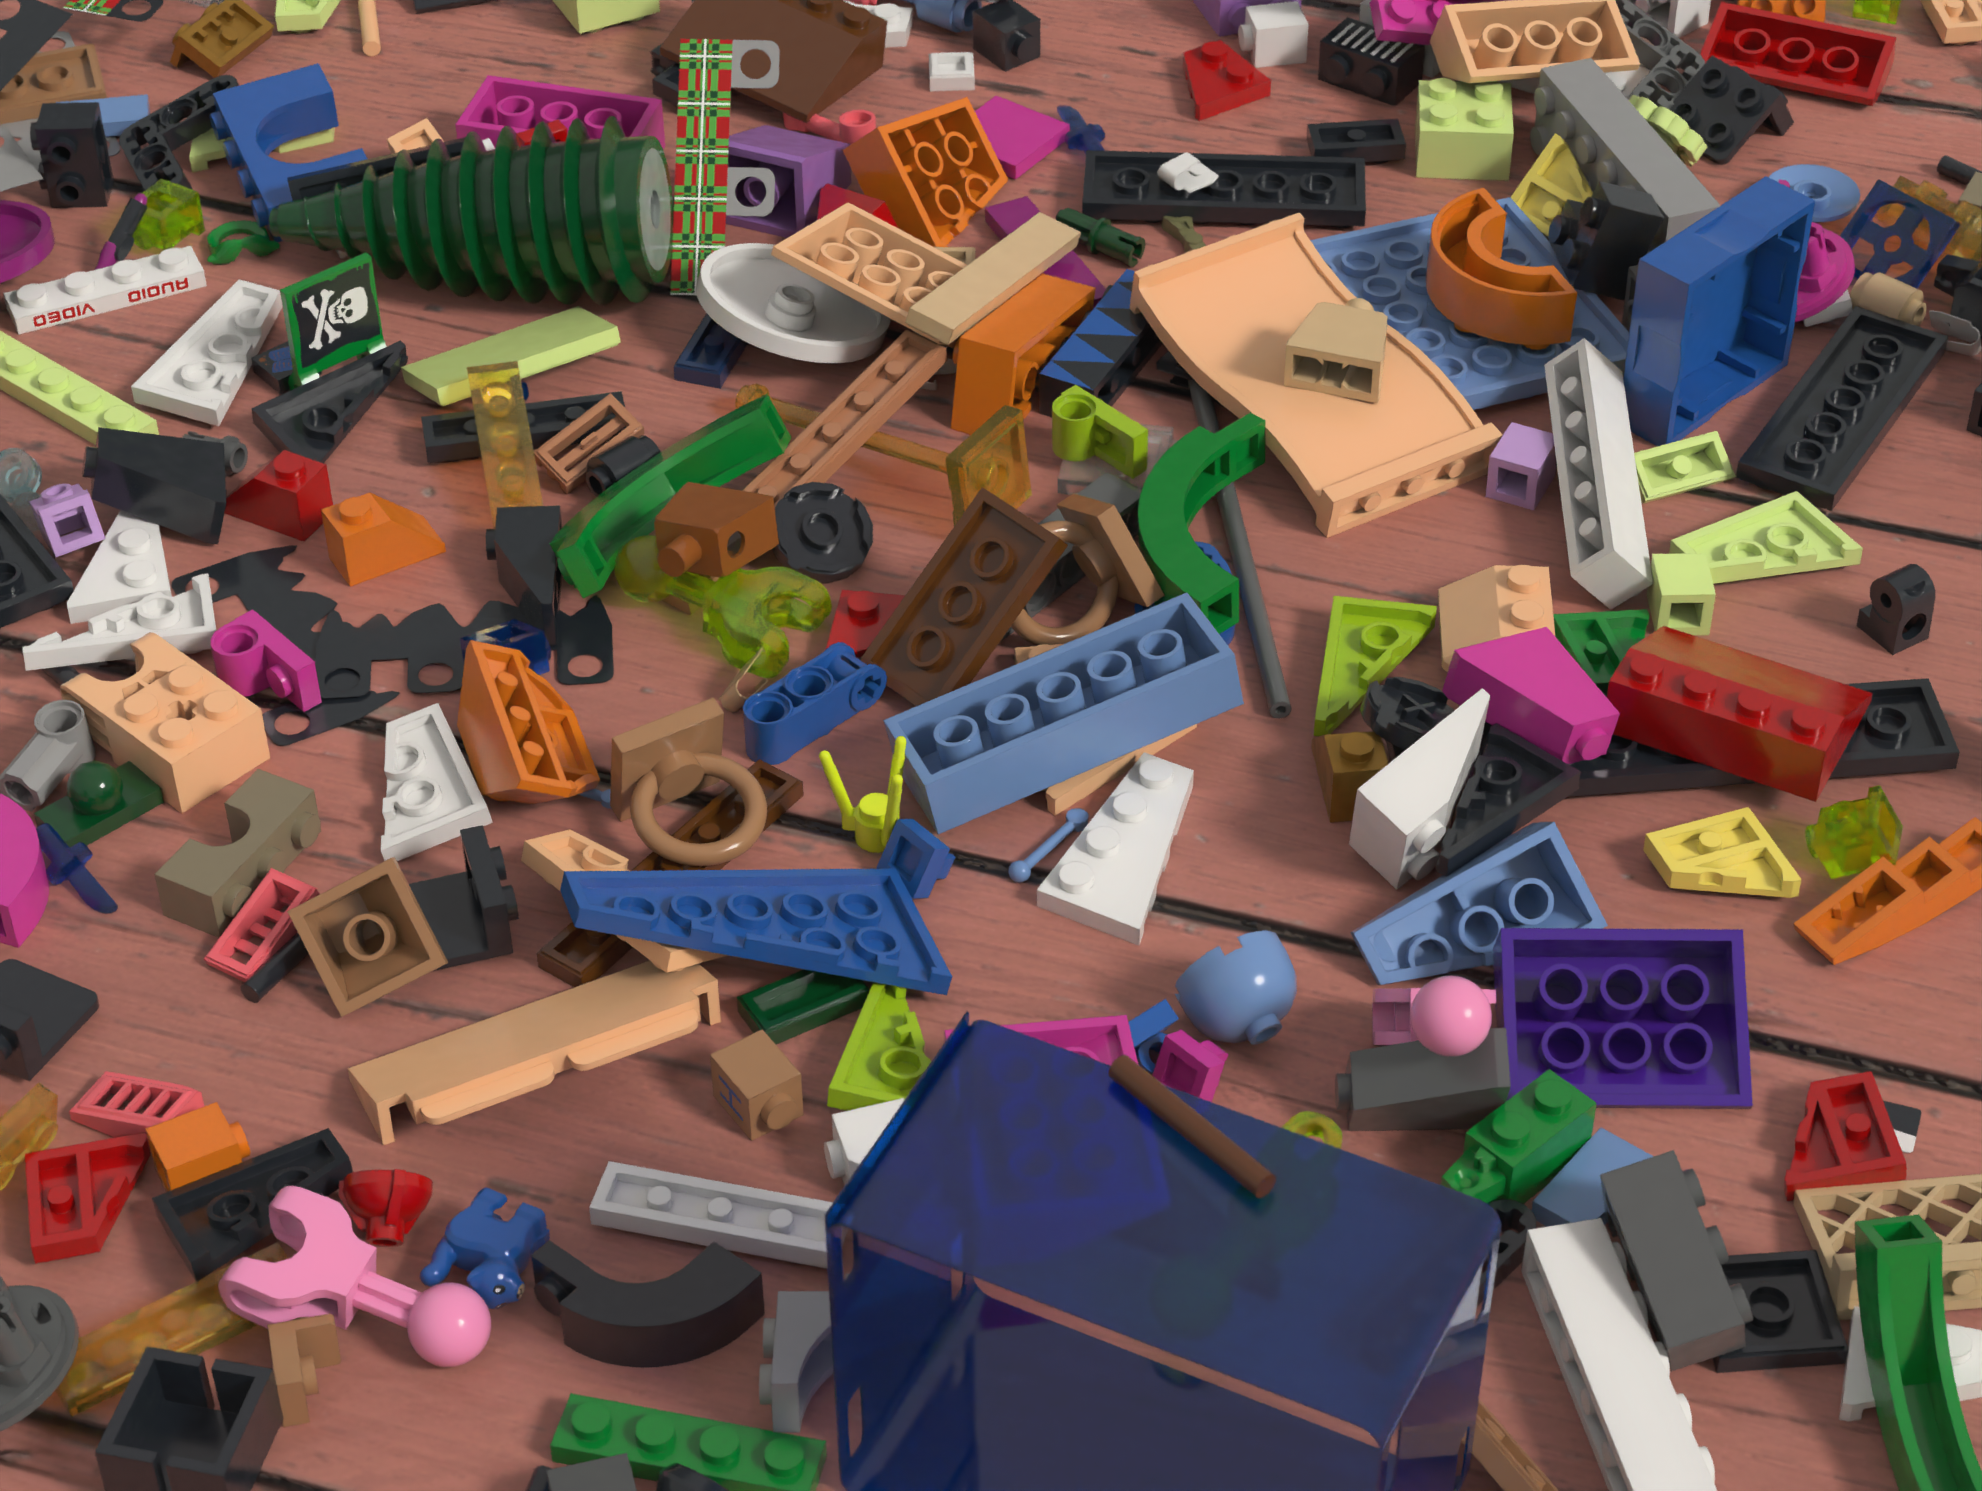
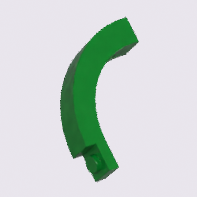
(1173, 495)
(628, 508)
(1911, 1355)

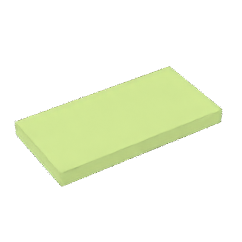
(533, 345)

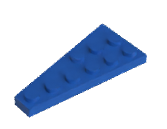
(798, 918)

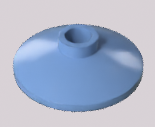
(1832, 190)

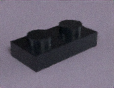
(1370, 139)

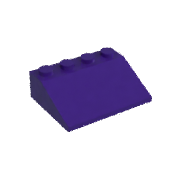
(1627, 1014)

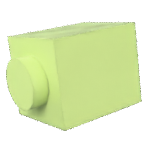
(1681, 592)

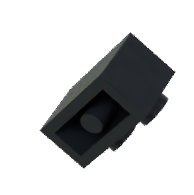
(73, 154)

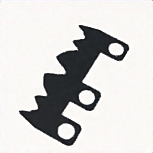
(293, 614)
(435, 636)

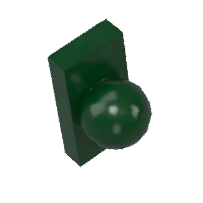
(100, 801)

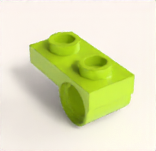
(1091, 427)

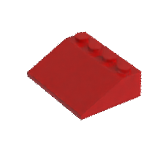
(1735, 711)

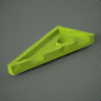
(1365, 646)

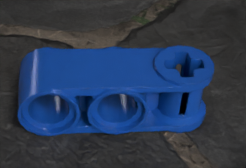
(809, 703)

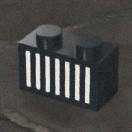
(1368, 66)

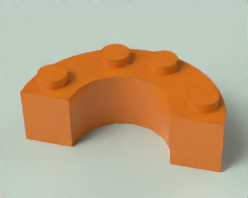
(1488, 293)

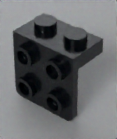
(1729, 107)
(470, 908)
(38, 1016)

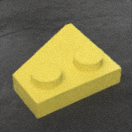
(1550, 183)
(1722, 855)

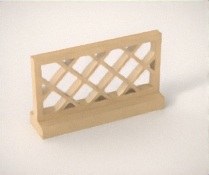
(1923, 1196)

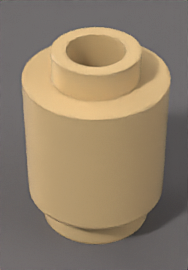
(1889, 297)

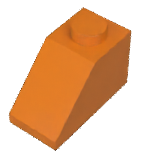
(376, 537)

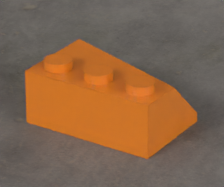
(929, 170)

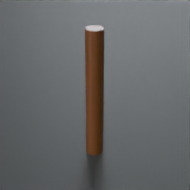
(1192, 1126)

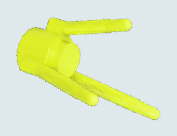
(877, 812)

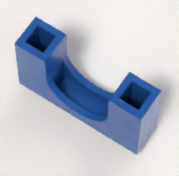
(265, 115)

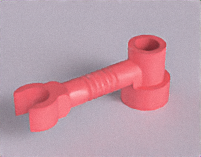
(851, 125)

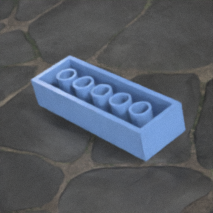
(1065, 712)

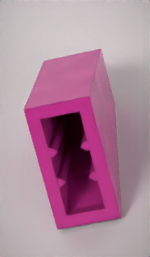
(1536, 693)

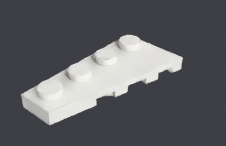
(212, 357)

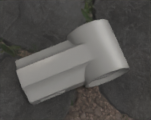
(52, 753)

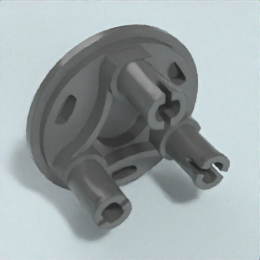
(35, 1348)

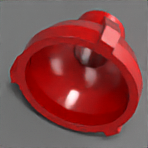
(385, 1203)

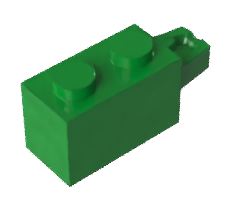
(1523, 1142)

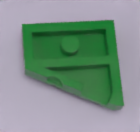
(1600, 639)

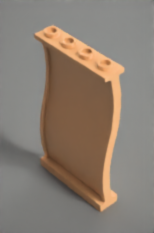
(1355, 460)

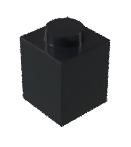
(1006, 34)

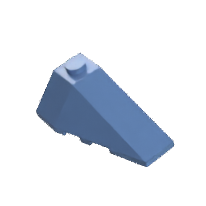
(1457, 918)

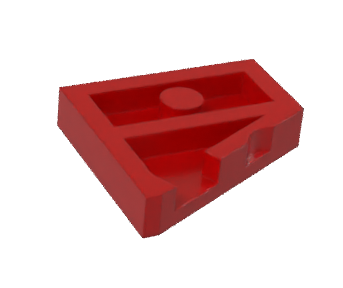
(1221, 79)

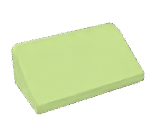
(1682, 466)

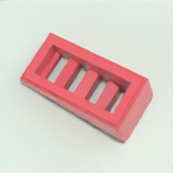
(261, 907)
(155, 1095)

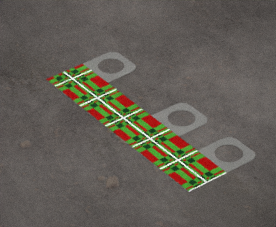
(702, 175)

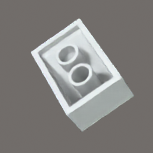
(1413, 799)

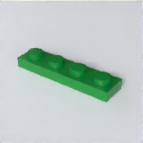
(654, 1438)

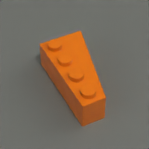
(1008, 347)

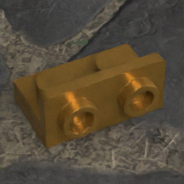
(221, 37)

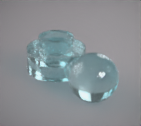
(15, 464)

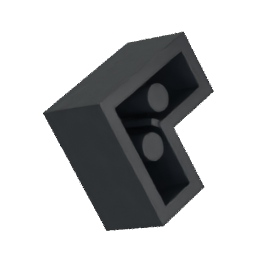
(1604, 237)

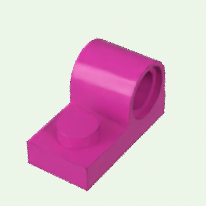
(256, 656)

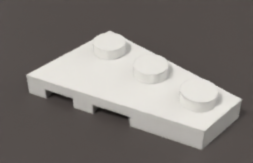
(427, 786)

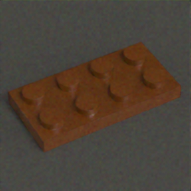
(964, 600)

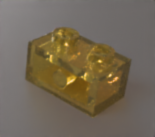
(1966, 240)

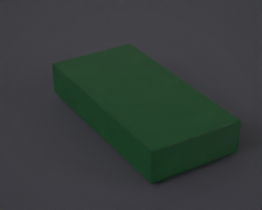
(800, 1003)

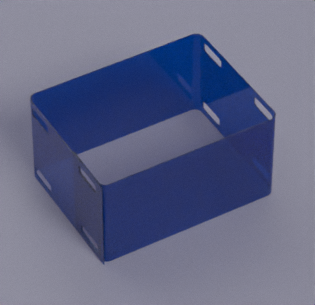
(1069, 1191)

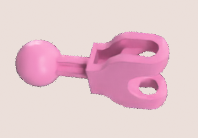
(1444, 1015)
(339, 1276)

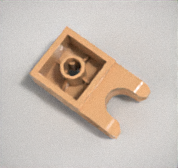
(173, 723)

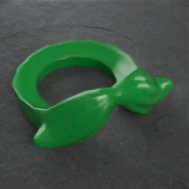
(228, 251)

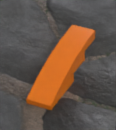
(1896, 898)

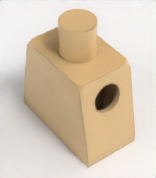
(1339, 351)

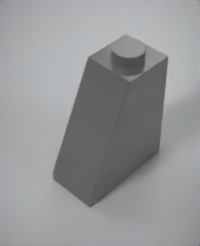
(1420, 1090)

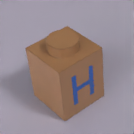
(757, 1085)

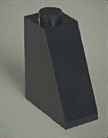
(160, 480)

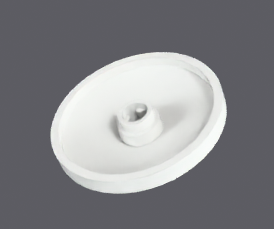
(785, 308)

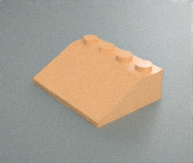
(869, 261)

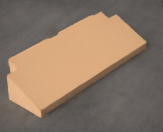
(534, 1042)

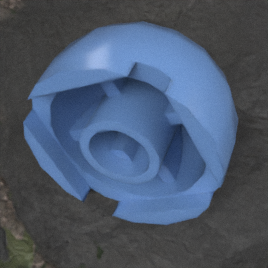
(1240, 992)

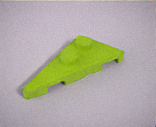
(882, 1053)

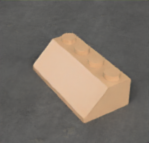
(1525, 35)

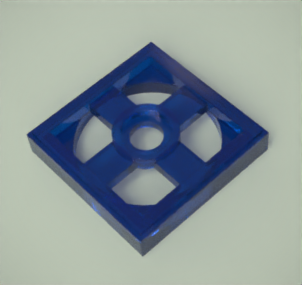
(1860, 226)

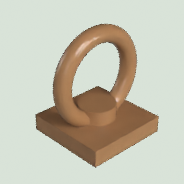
(1106, 557)
(672, 761)

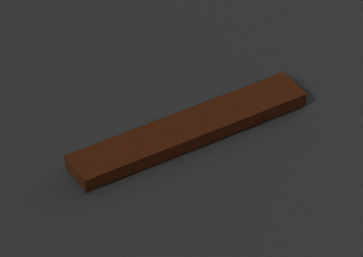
(585, 954)

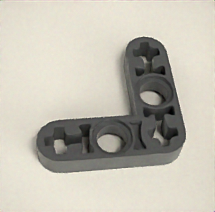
(1661, 58)

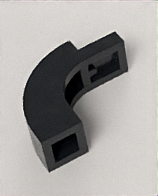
(650, 1321)

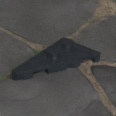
(324, 411)
(1508, 790)

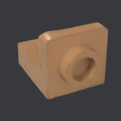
(296, 1352)

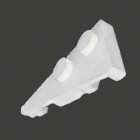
(122, 570)
(181, 620)

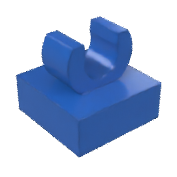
(917, 857)
(1148, 1032)

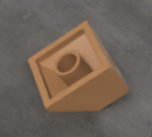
(367, 936)

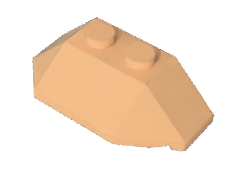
(1493, 606)

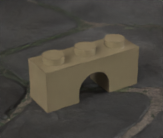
(268, 828)

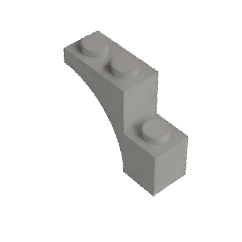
(801, 1355)

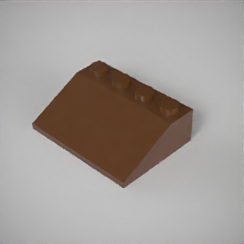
(821, 43)

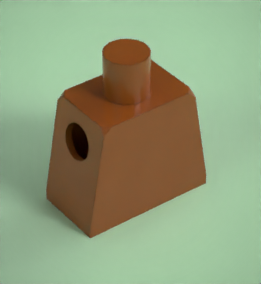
(714, 530)

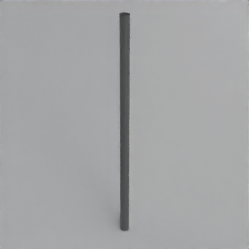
(1245, 570)

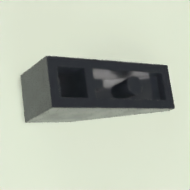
(528, 563)

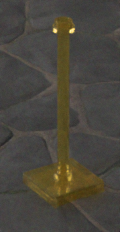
(988, 458)

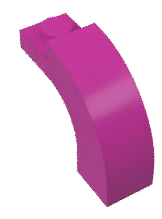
(22, 874)

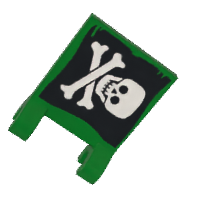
(332, 318)

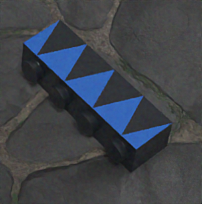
(1102, 351)

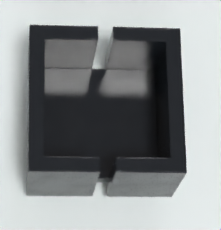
(174, 1438)

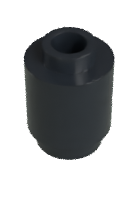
(618, 461)

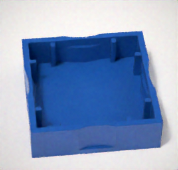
(1715, 310)

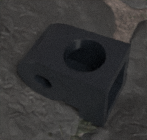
(1899, 601)

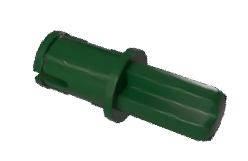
(1102, 237)

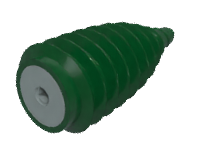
(507, 216)

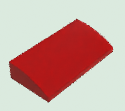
(1801, 53)

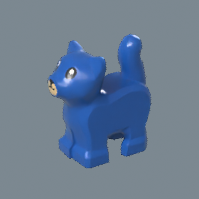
(489, 1248)

